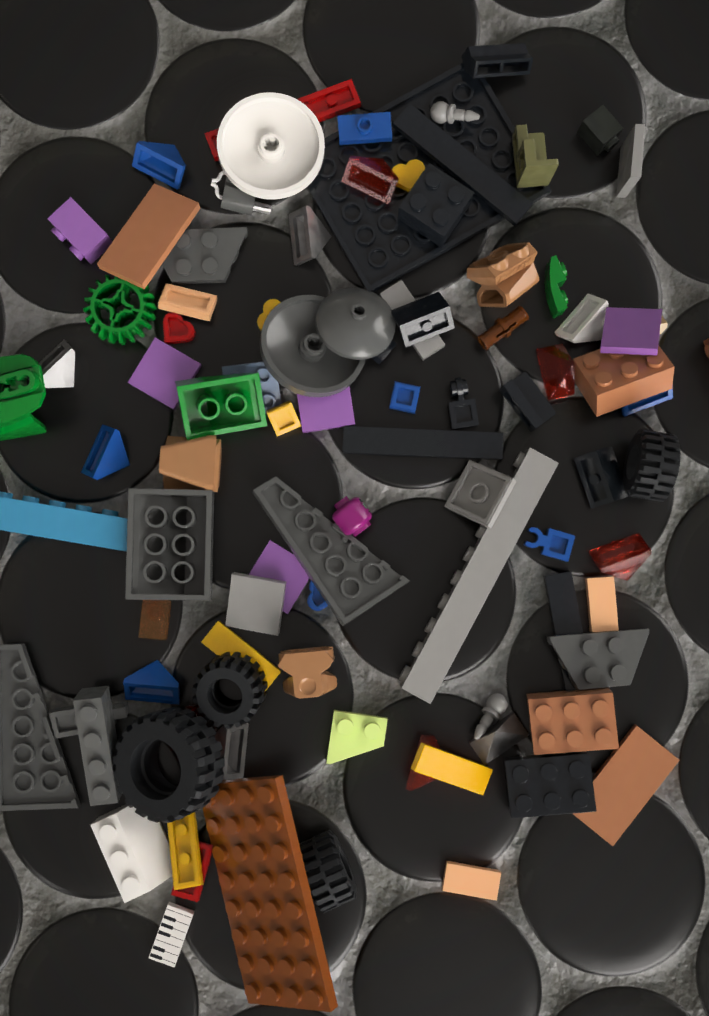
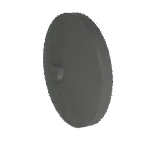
(298, 355)

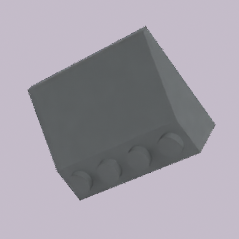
(169, 544)

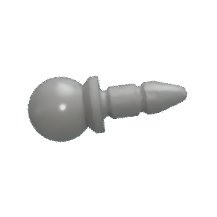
(442, 113)
(495, 706)

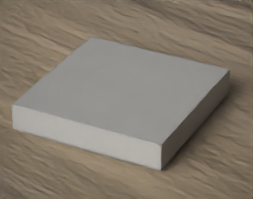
(630, 160)
(480, 493)
(255, 603)

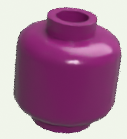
(352, 516)

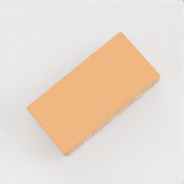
(187, 302)
(601, 604)
(471, 880)

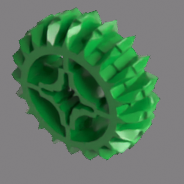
(116, 329)

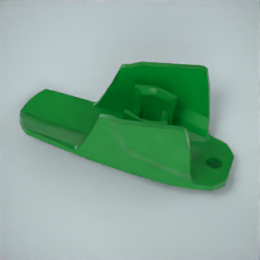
(20, 399)

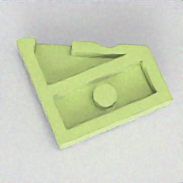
(354, 734)

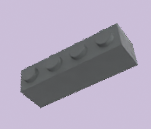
(97, 743)

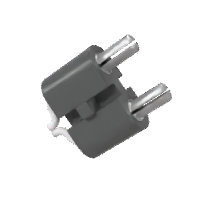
(237, 200)

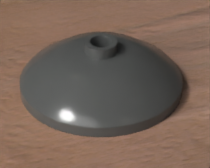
(354, 334)

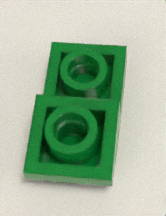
(554, 279)

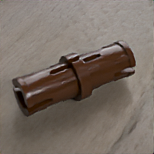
(503, 327)

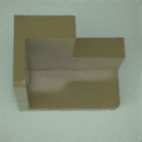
(530, 159)

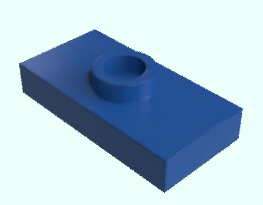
(364, 128)

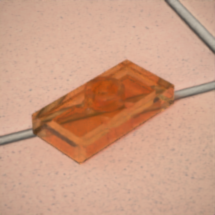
(155, 619)

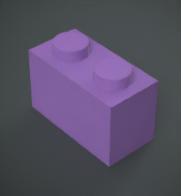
(80, 231)

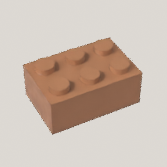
(621, 379)
(572, 721)

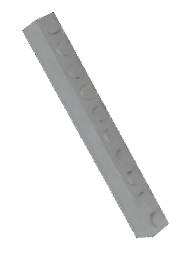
(476, 578)

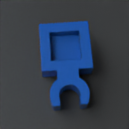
(553, 544)

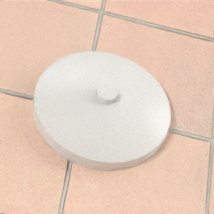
(270, 145)

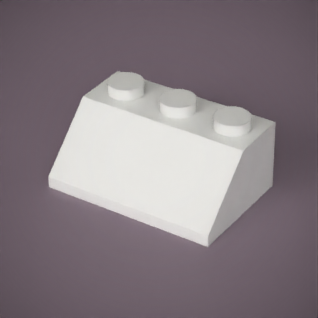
(134, 851)

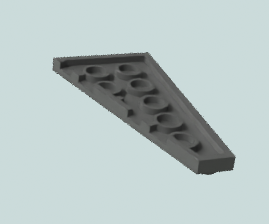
(336, 563)
(30, 756)

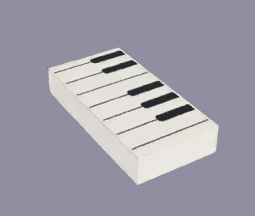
(171, 934)

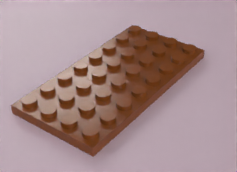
(268, 895)

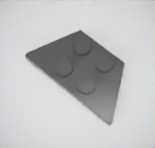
(204, 255)
(600, 657)

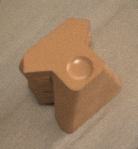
(504, 274)
(191, 463)
(308, 671)

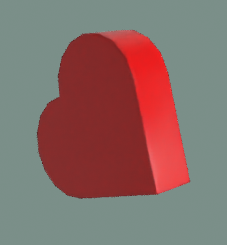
(176, 329)

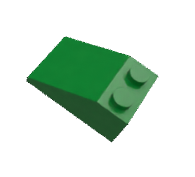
(221, 404)

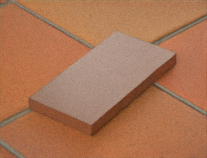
(149, 236)
(627, 783)

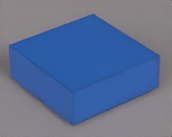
(404, 397)

